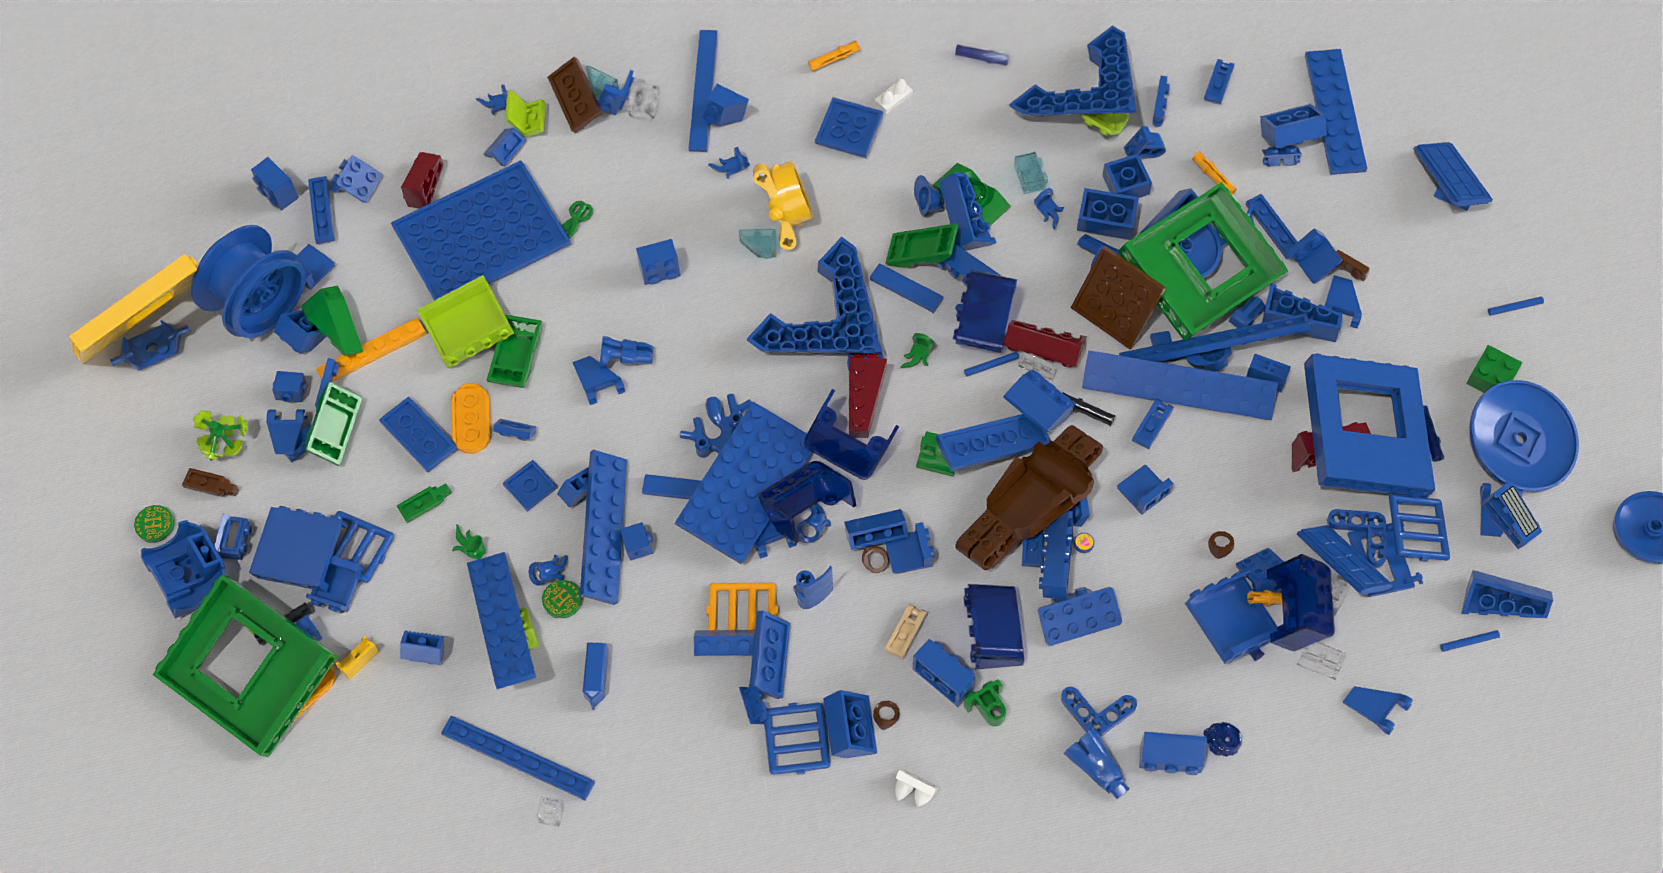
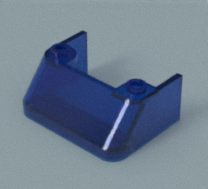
(842, 448)
(801, 491)

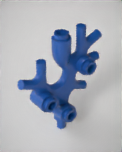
(726, 424)

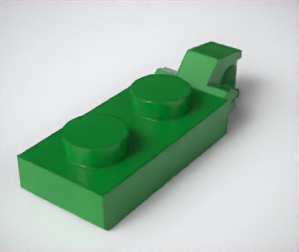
(423, 502)

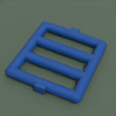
(371, 531)
(1400, 535)
(821, 745)

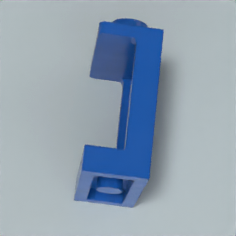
(342, 581)

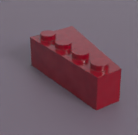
(865, 384)

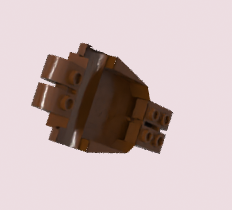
(1032, 496)

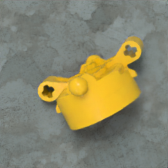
(787, 196)

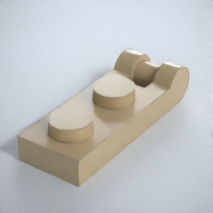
(905, 631)

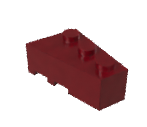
(422, 180)

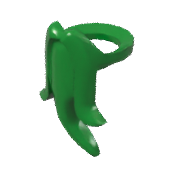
(920, 350)
(472, 546)

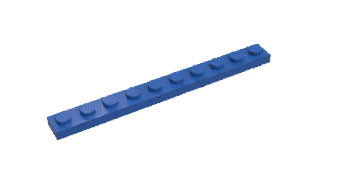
(1222, 339)

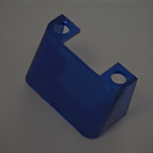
(985, 311)
(994, 626)

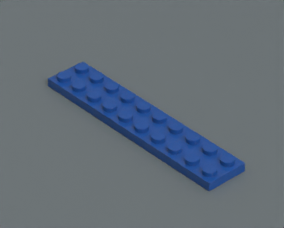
(1180, 385)

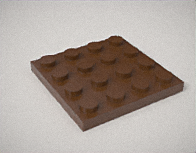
(1118, 297)

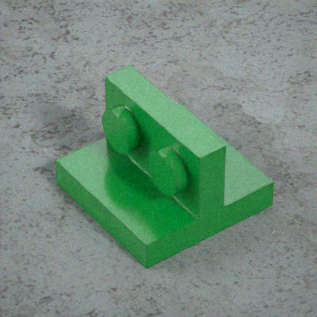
(931, 457)

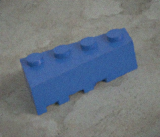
(1323, 321)

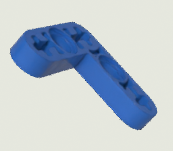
(1371, 530)
(1100, 718)

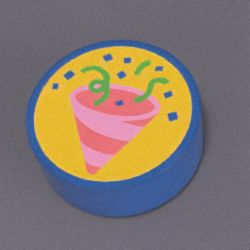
(1084, 543)

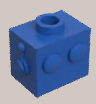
(289, 386)
(637, 541)

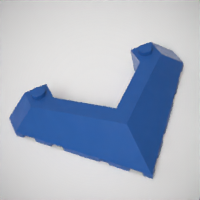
(1111, 96)
(854, 324)

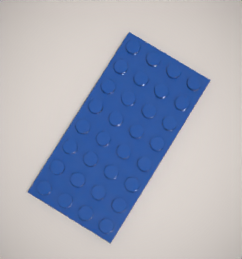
(726, 502)

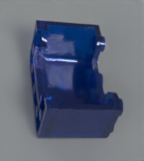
(1305, 602)

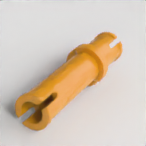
(840, 52)
(1210, 169)

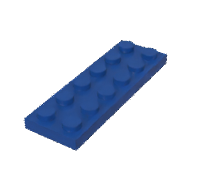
(990, 441)

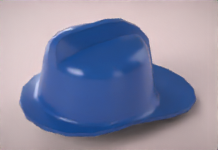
(926, 196)
(1213, 360)

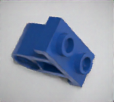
(1145, 144)

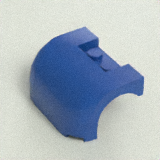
(185, 567)

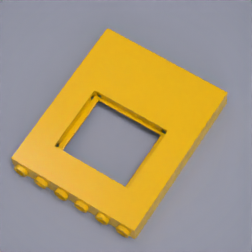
(133, 309)

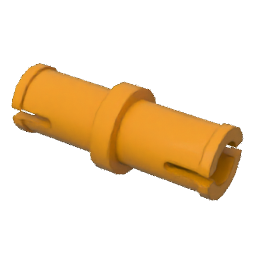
(1266, 597)

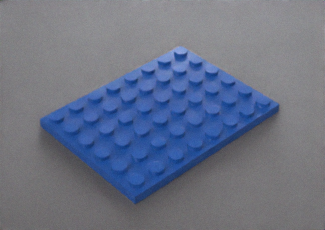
(481, 231)

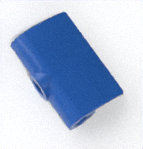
(812, 591)

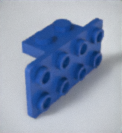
(1079, 615)

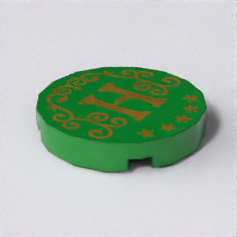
(154, 523)
(561, 599)

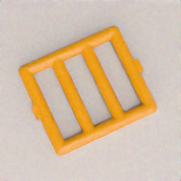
(733, 588)

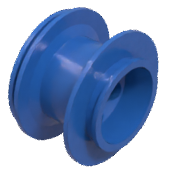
(248, 281)

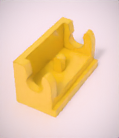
(357, 658)

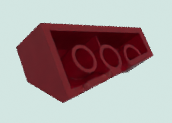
(1044, 343)
(1303, 446)

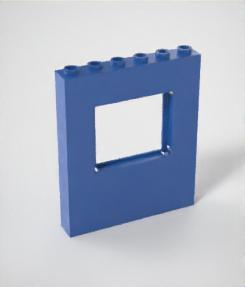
(1368, 460)

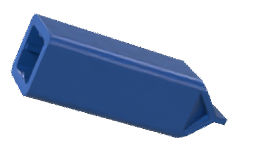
(595, 673)

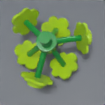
(226, 426)

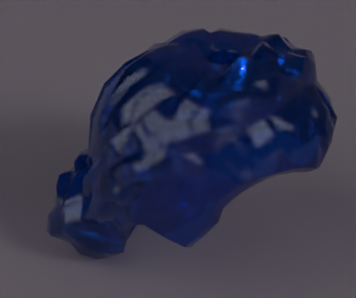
(1216, 738)

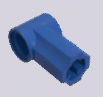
(1247, 314)

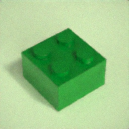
(1493, 369)

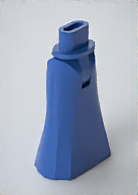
(1096, 761)

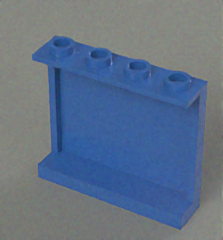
(296, 548)
(1229, 619)

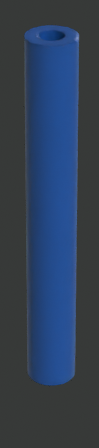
(1516, 305)
(990, 364)
(1469, 641)

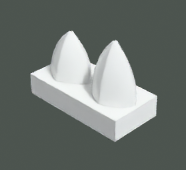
(893, 96)
(907, 782)

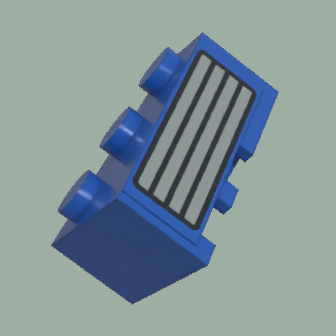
(1512, 514)

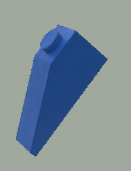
(574, 488)

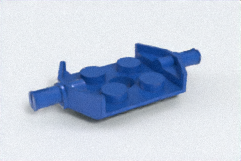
(135, 350)

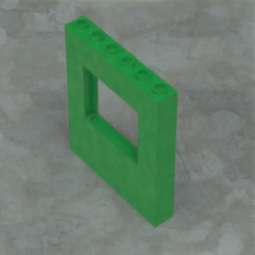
(1186, 291)
(277, 687)

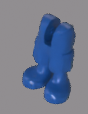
(629, 353)

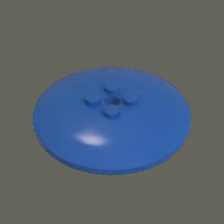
(1547, 431)

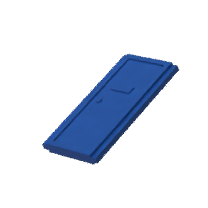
(1452, 174)
(1344, 559)

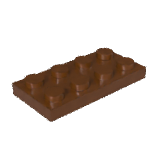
(574, 95)

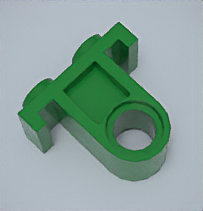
(987, 701)

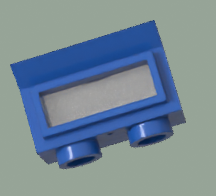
(232, 537)

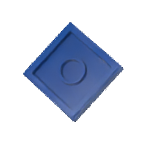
(529, 485)

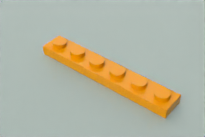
(378, 348)

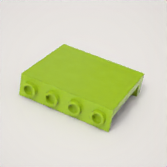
(465, 321)

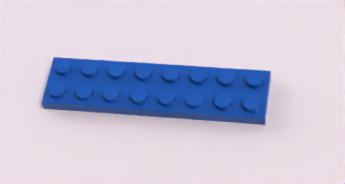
(1334, 99)
(602, 527)
(501, 621)

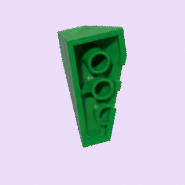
(331, 316)

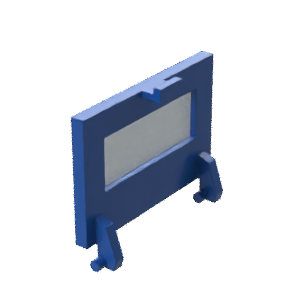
(1395, 566)

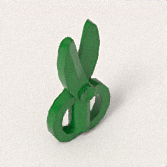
(572, 223)

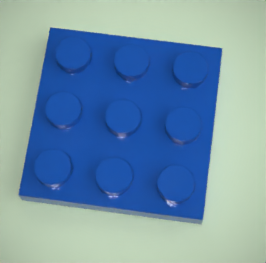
(849, 127)

